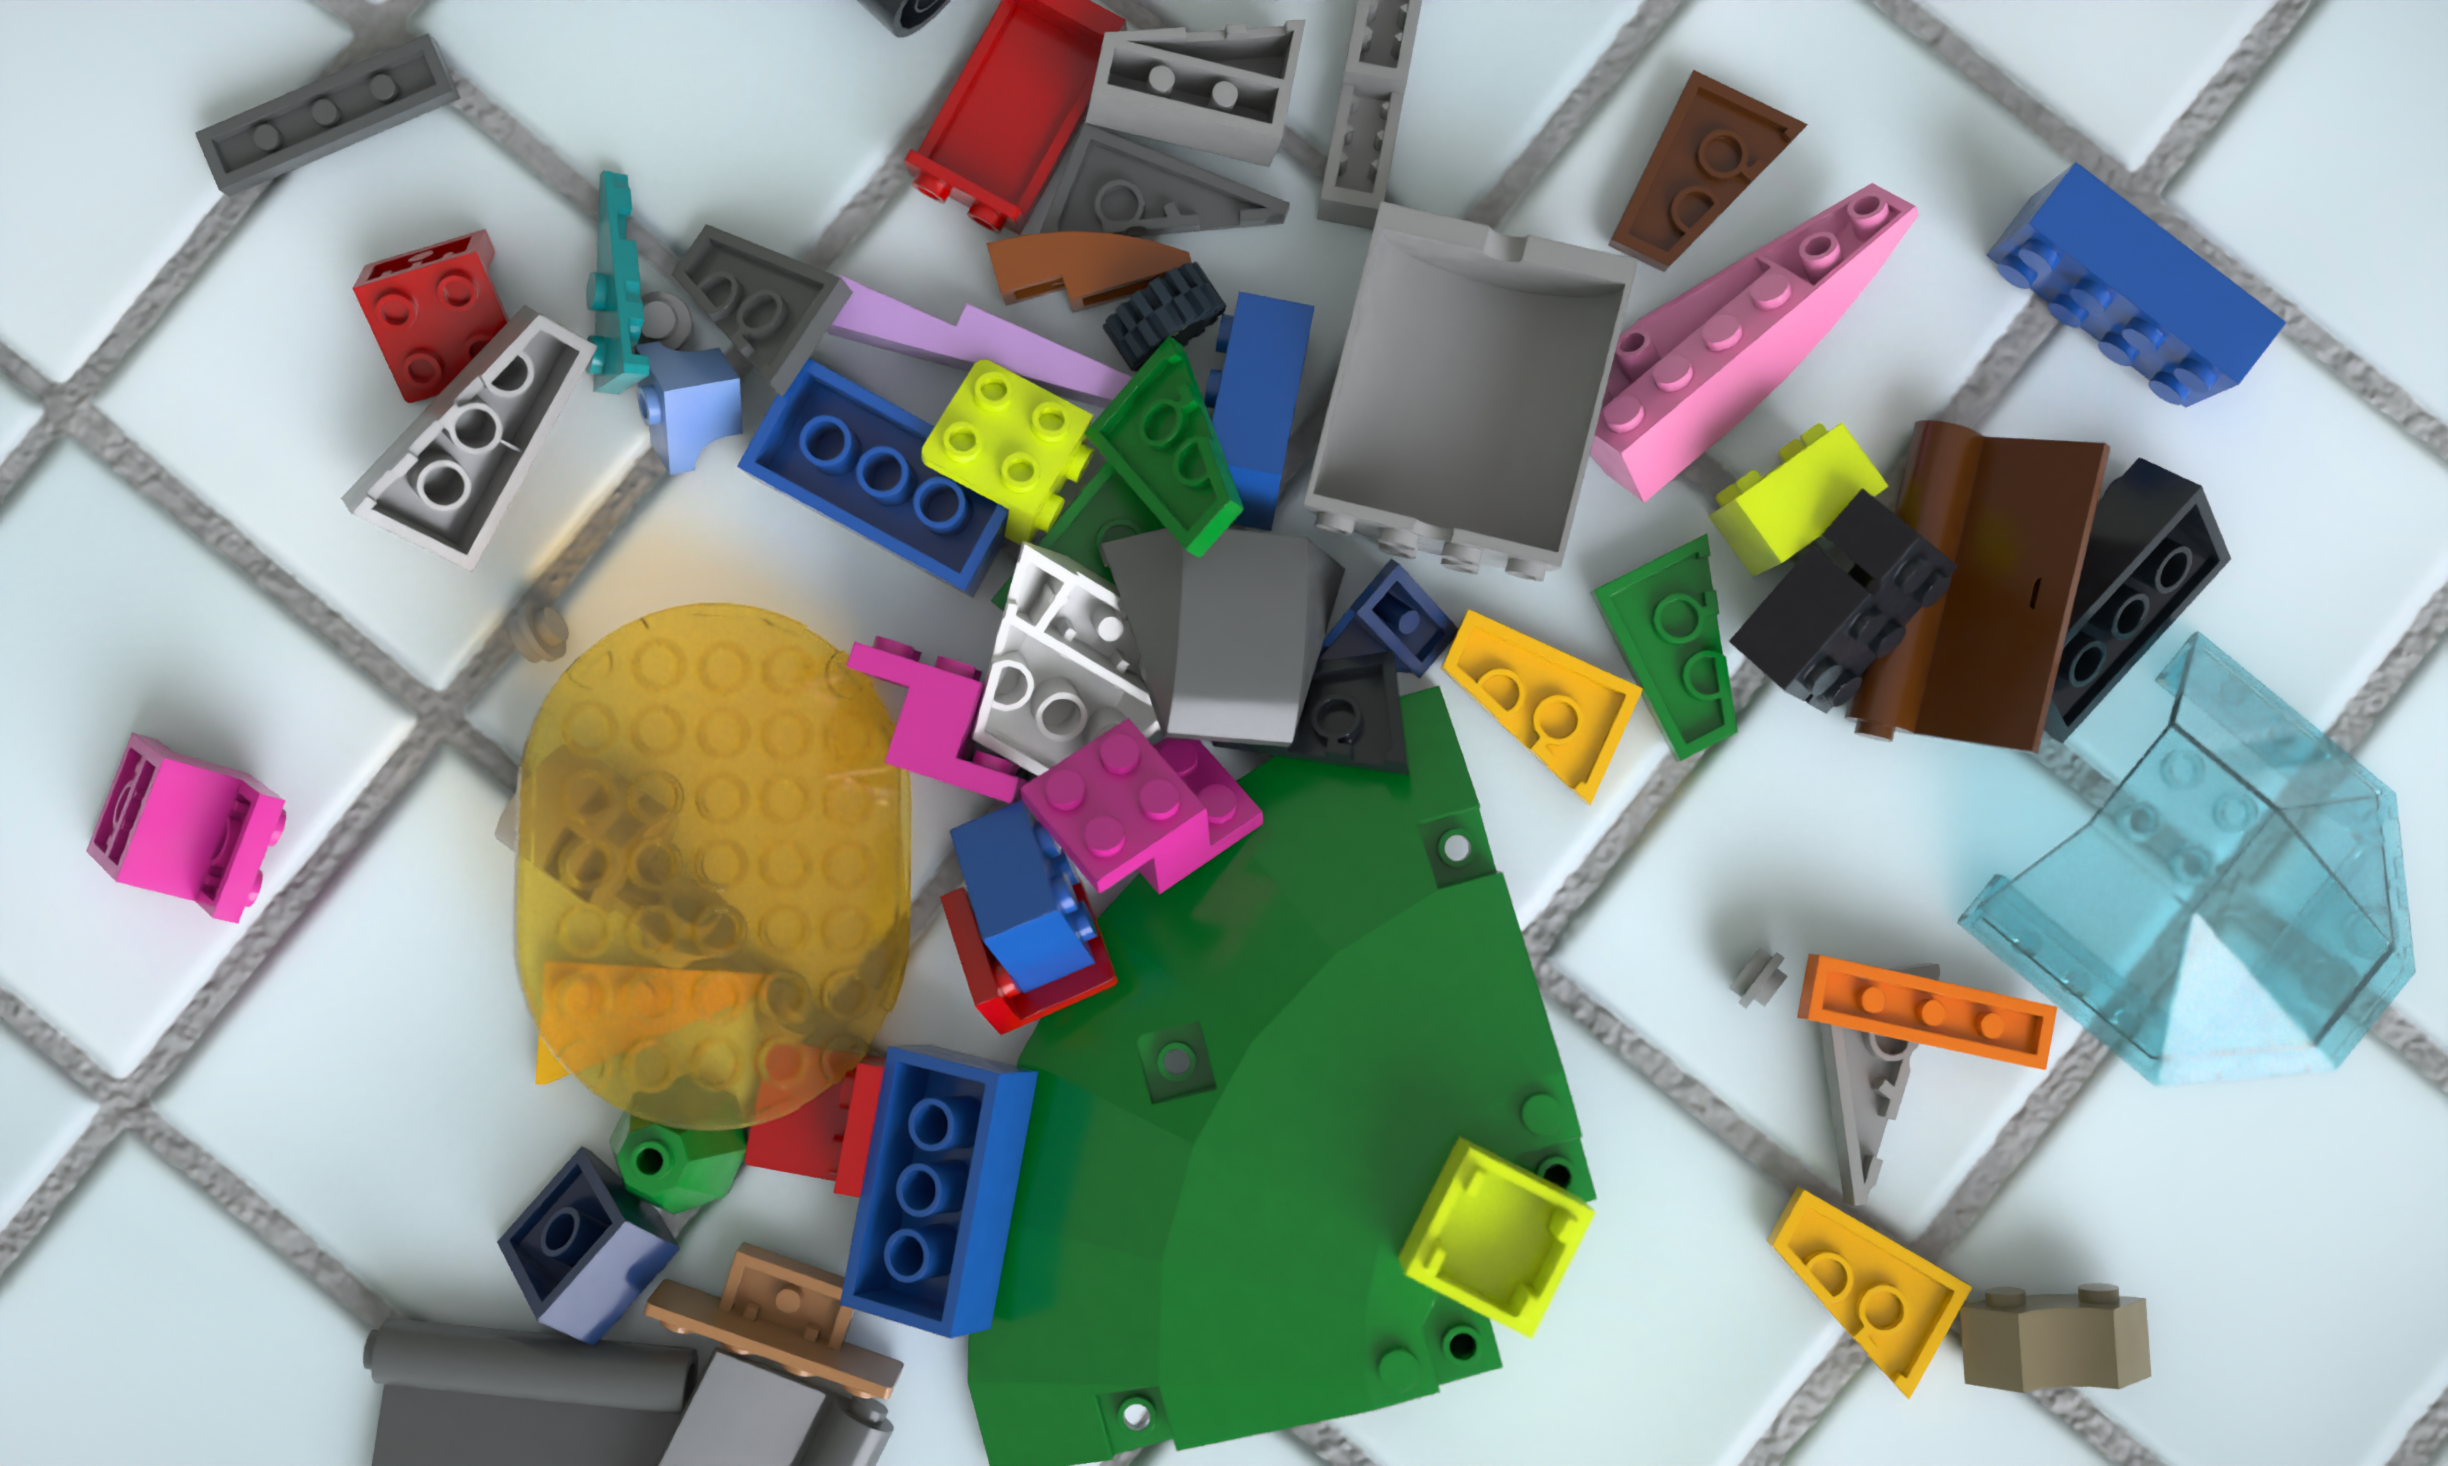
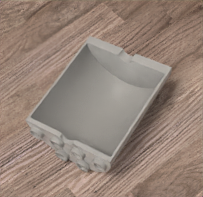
(1468, 392)

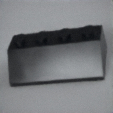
(2142, 567)

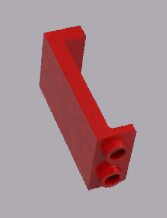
(1014, 110)

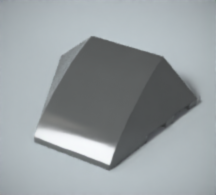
(1226, 633)

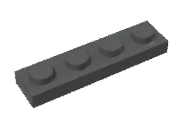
(327, 115)

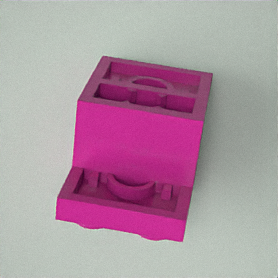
(937, 719)
(1141, 807)
(187, 828)

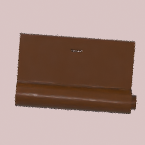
(1992, 645)

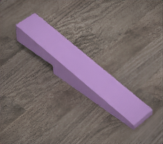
(897, 327)

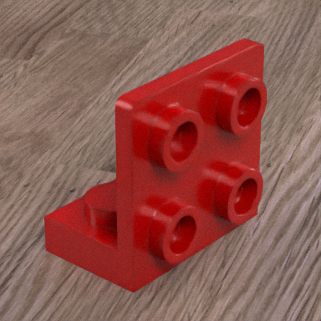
(432, 311)
(994, 989)
(826, 1135)

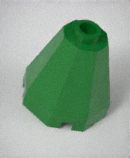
(674, 1164)

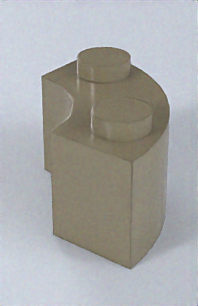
(2055, 1339)

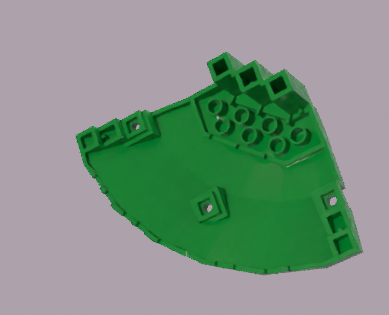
(1244, 1220)

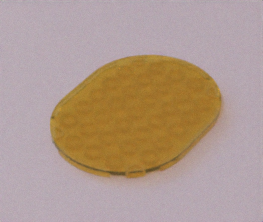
(711, 867)

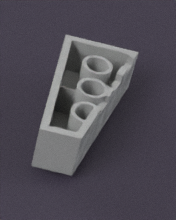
(474, 444)

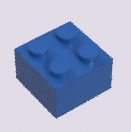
(1024, 896)

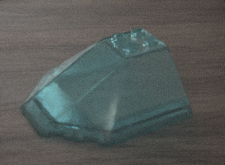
(2224, 898)

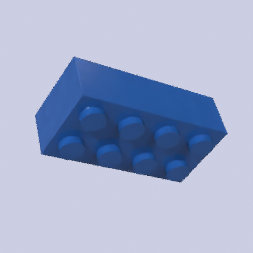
(2134, 289)
(864, 470)
(939, 1189)

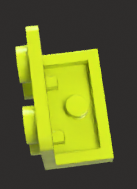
(1011, 446)

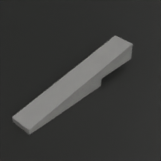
(1368, 111)

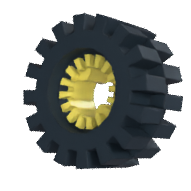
(1170, 306)

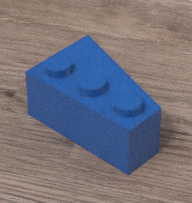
(1258, 396)

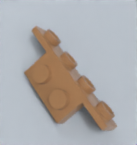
(782, 1314)

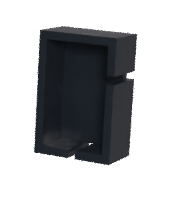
(1831, 624)

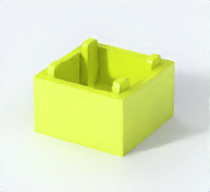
(1796, 501)
(1495, 1237)

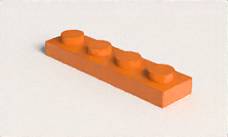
(1926, 1011)

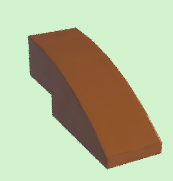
(1087, 264)

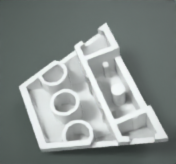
(1059, 665)

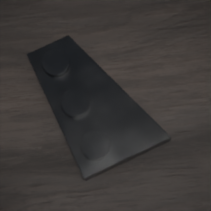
(1348, 717)

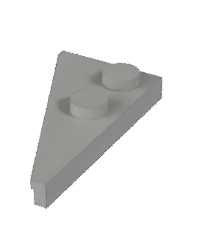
(1865, 1090)

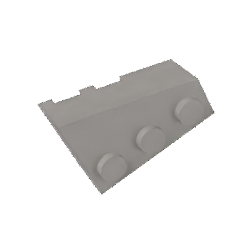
(1200, 88)

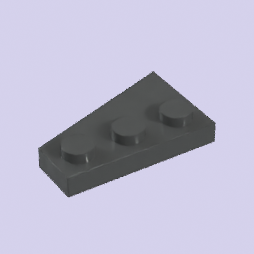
(762, 301)

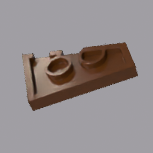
(1699, 167)

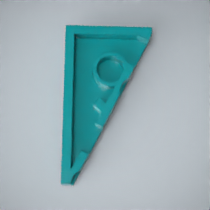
(615, 294)

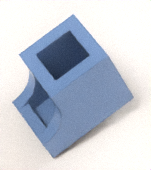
(687, 402)

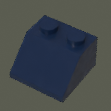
(586, 1249)

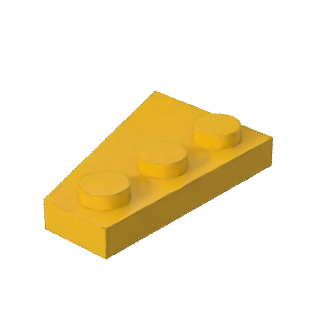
(1544, 698)
(1871, 1285)

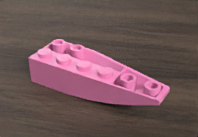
(1734, 338)

